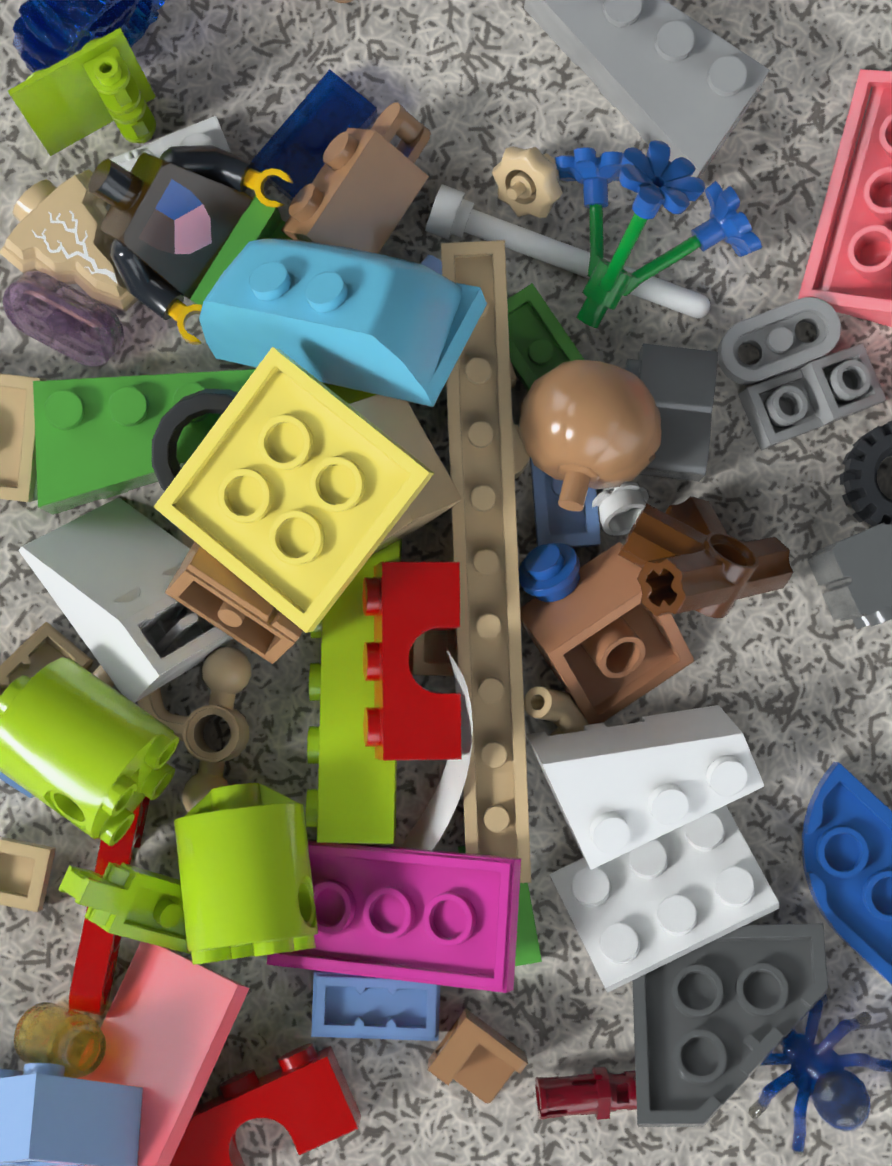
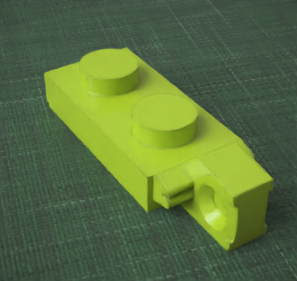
(131, 903)

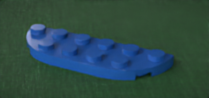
(851, 864)

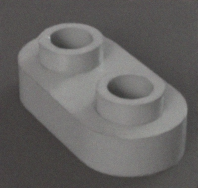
(777, 342)

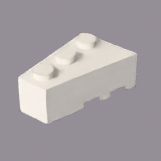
(644, 777)

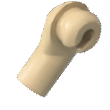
(555, 707)

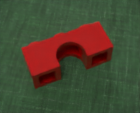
(406, 717)
(303, 1096)

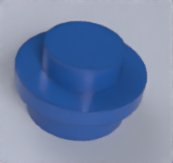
(550, 572)

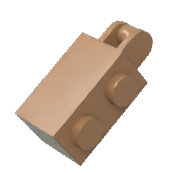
(362, 185)

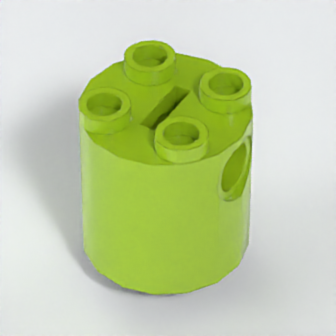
(83, 748)
(245, 875)

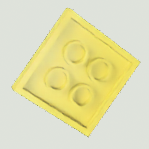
(293, 490)

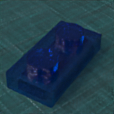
(309, 130)

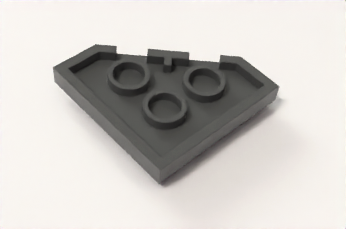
(719, 1016)

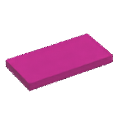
(412, 916)

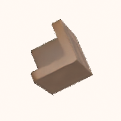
(476, 1057)

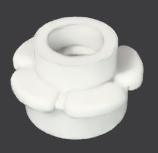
(620, 507)

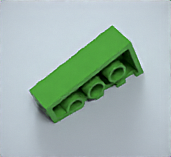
(100, 432)

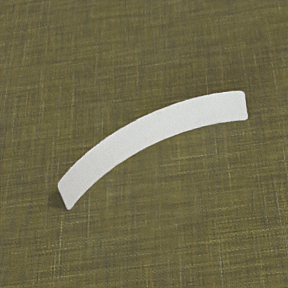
(447, 794)

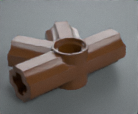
(696, 564)

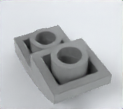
(812, 396)

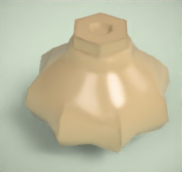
(527, 181)

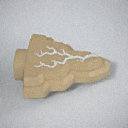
(65, 239)

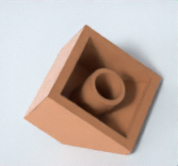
(604, 639)

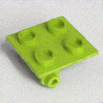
(88, 93)

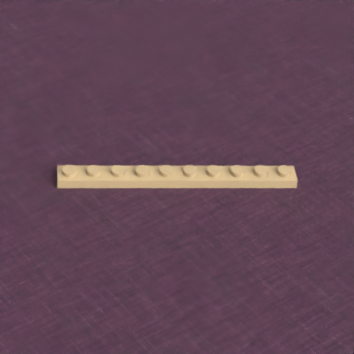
(488, 558)

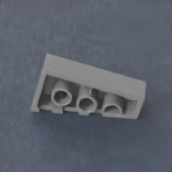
(657, 69)

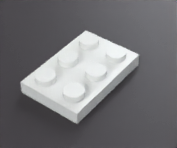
(665, 897)

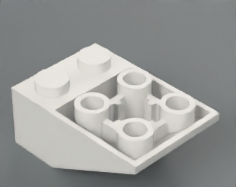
(111, 585)

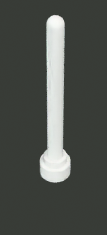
(456, 216)

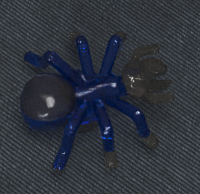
(821, 1076)

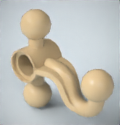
(225, 674)

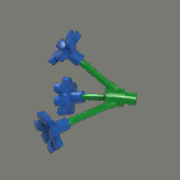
(657, 184)

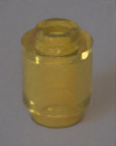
(60, 1037)

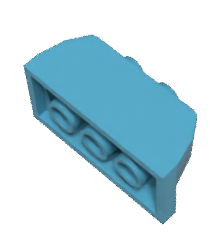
(342, 316)

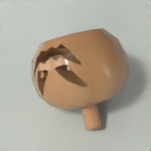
(589, 427)

